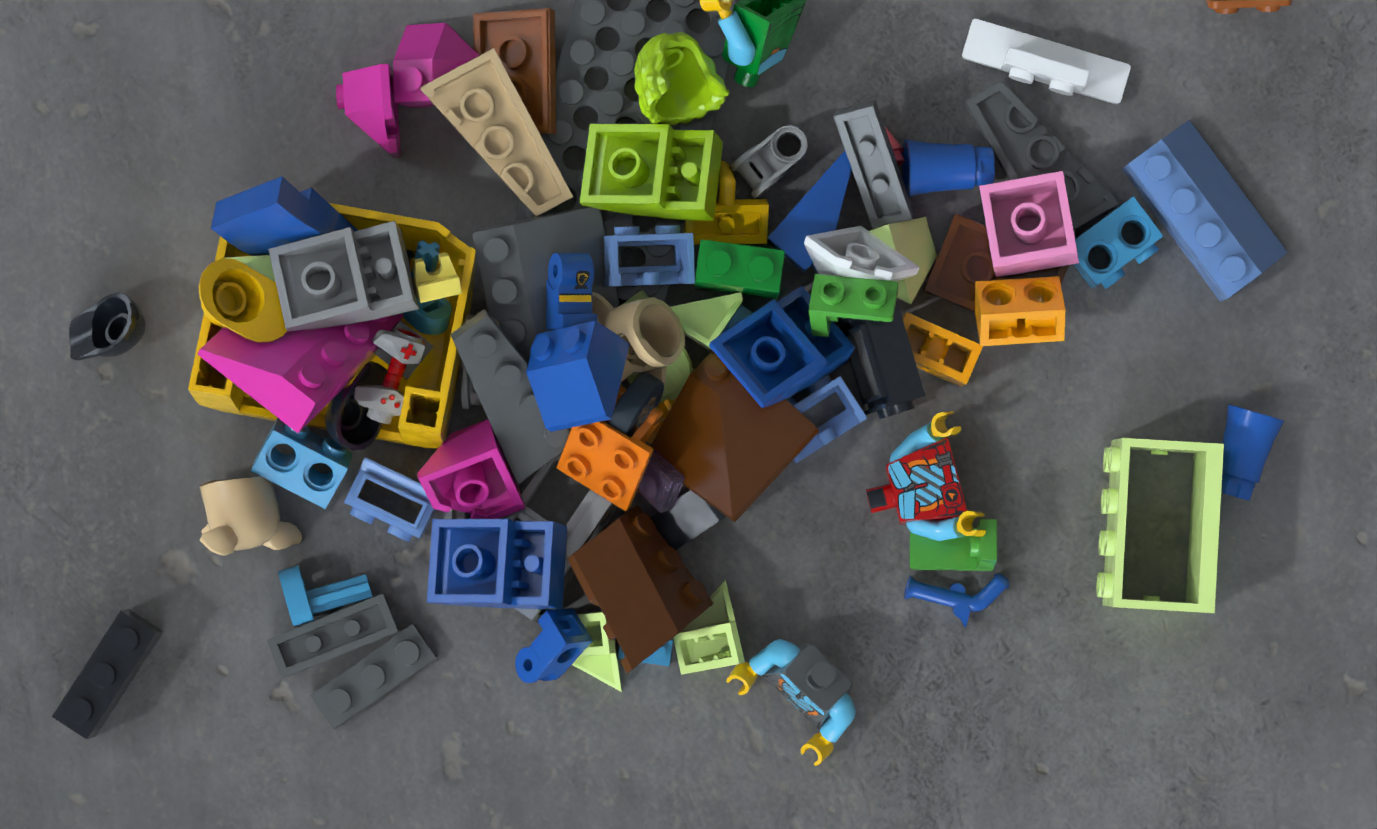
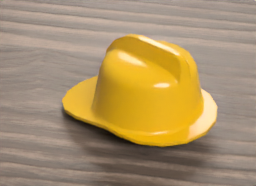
(241, 300)

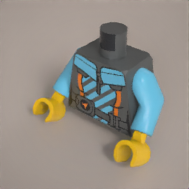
(809, 684)

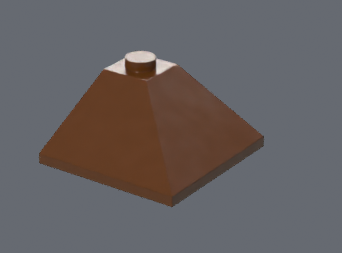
(727, 441)

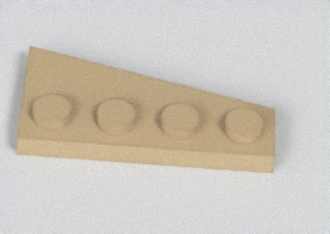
(495, 122)

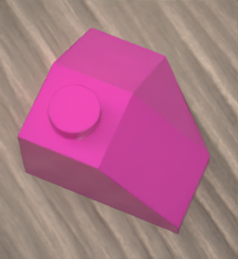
(423, 56)
(370, 105)
(471, 475)

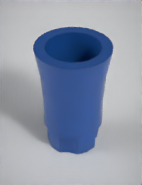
(945, 166)
(1246, 448)

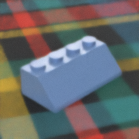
(1204, 211)

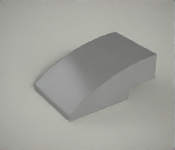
(344, 277)

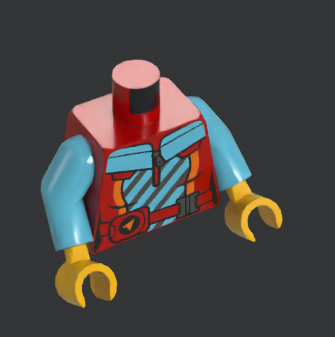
(926, 485)

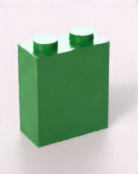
(739, 269)

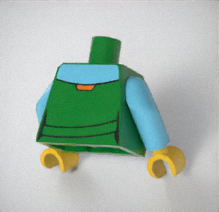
(755, 33)

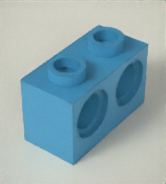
(1108, 236)
(296, 470)

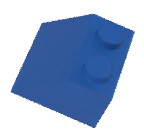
(576, 374)

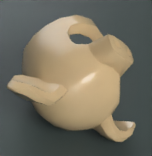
(649, 328)
(244, 516)

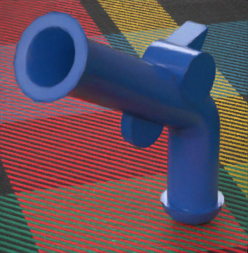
(955, 596)

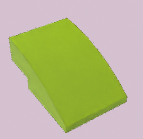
(652, 171)

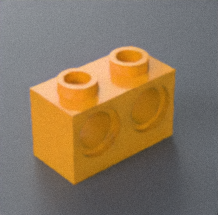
(1019, 311)

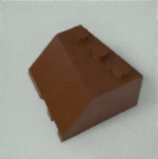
(638, 586)

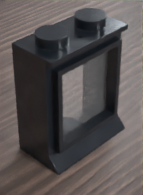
(883, 364)

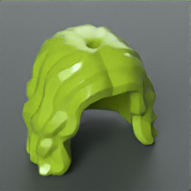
(676, 80)

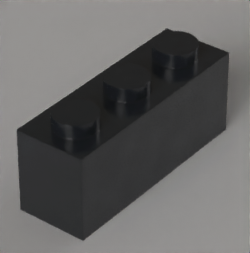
(107, 674)

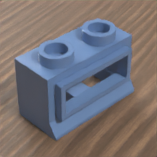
(680, 273)
(836, 426)
(397, 483)

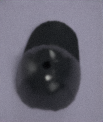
(97, 328)
(347, 419)

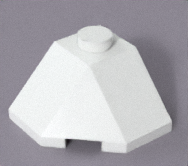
(857, 255)

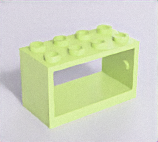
(1202, 532)

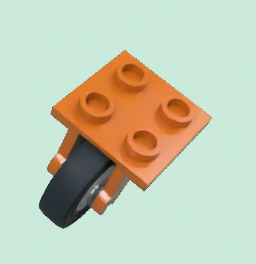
(613, 452)

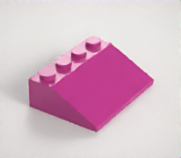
(300, 369)

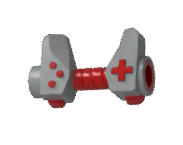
(385, 399)

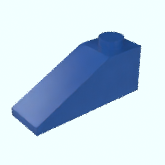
(813, 215)

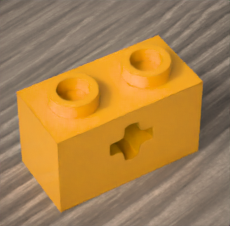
(941, 350)

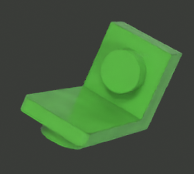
(850, 298)
(959, 554)

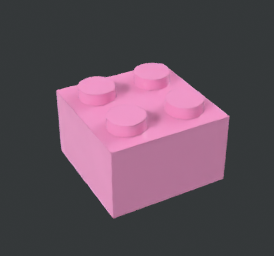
(1029, 224)

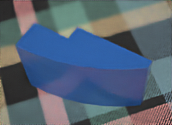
(274, 217)
(776, 351)
(497, 563)

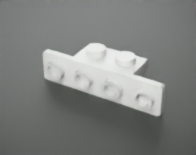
(1045, 61)

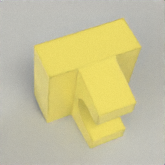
(435, 284)

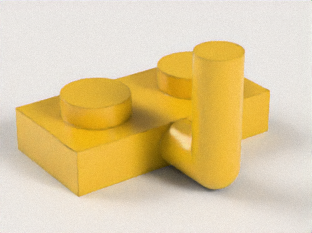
(734, 219)

